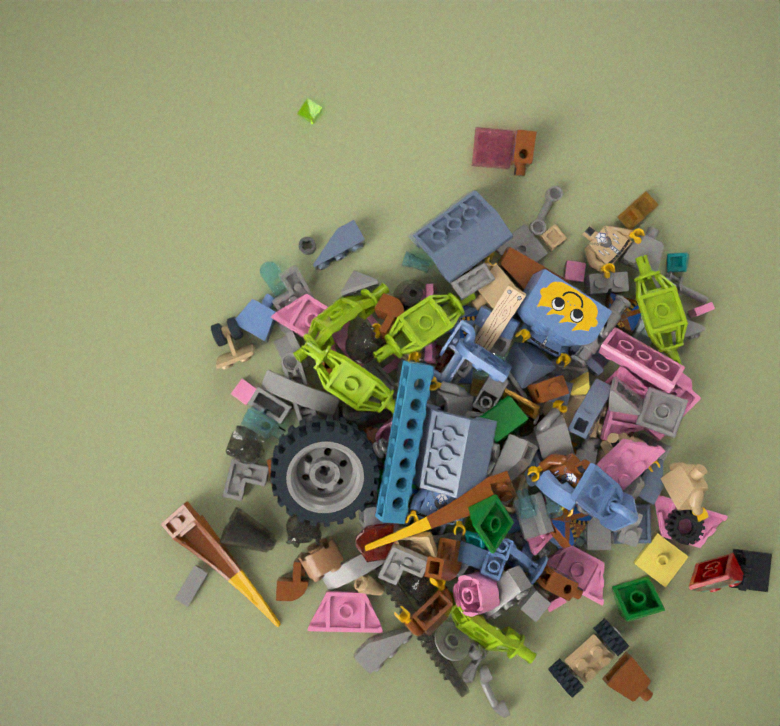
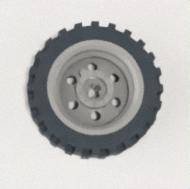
(336, 500)

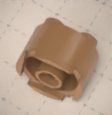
(321, 559)

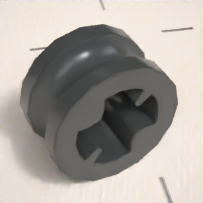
(308, 251)

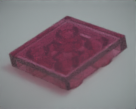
(492, 148)

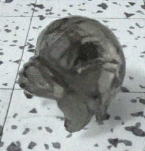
(362, 344)
(246, 445)
(302, 532)

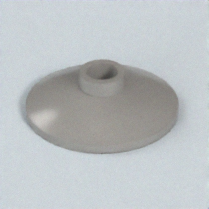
(459, 642)

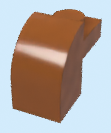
(388, 309)
(446, 563)
(292, 588)

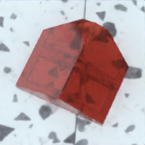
(373, 533)

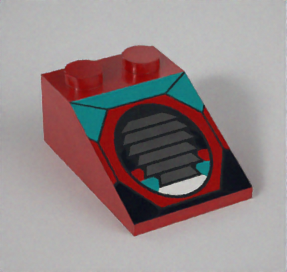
(716, 573)

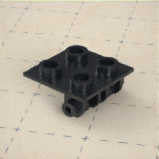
(755, 570)

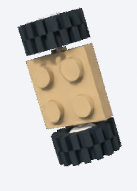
(588, 658)

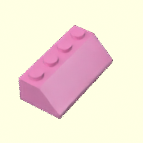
(641, 360)

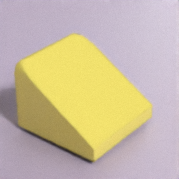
(580, 385)

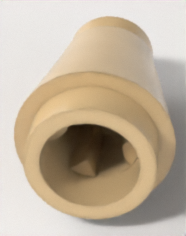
(367, 585)

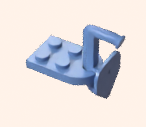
(477, 355)
(604, 499)
(523, 559)

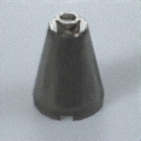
(403, 292)
(363, 418)
(247, 533)
(418, 588)

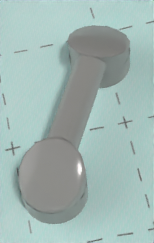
(552, 195)
(498, 707)

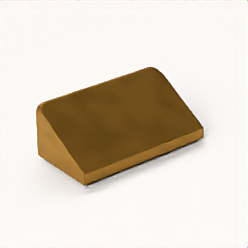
(528, 407)

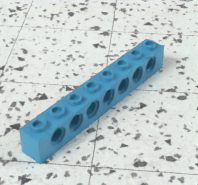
(403, 412)

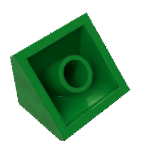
(508, 417)
(491, 521)
(637, 599)

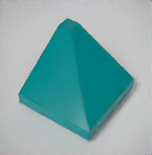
(677, 262)
(474, 539)

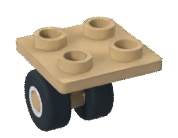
(225, 333)

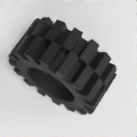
(676, 535)

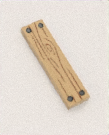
(499, 317)

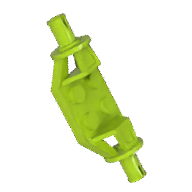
(660, 309)
(337, 315)
(423, 325)
(350, 380)
(491, 636)

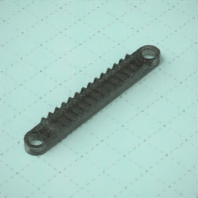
(444, 665)

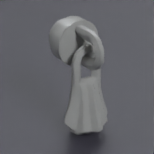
(519, 540)
(475, 652)

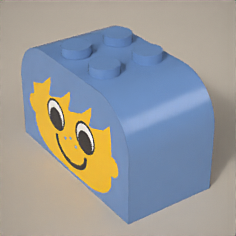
(561, 311)

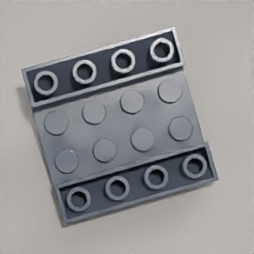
(462, 235)
(453, 452)

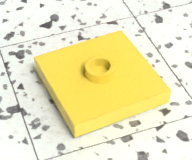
(660, 559)

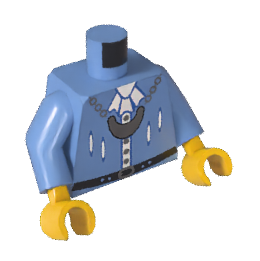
(543, 344)
(427, 502)

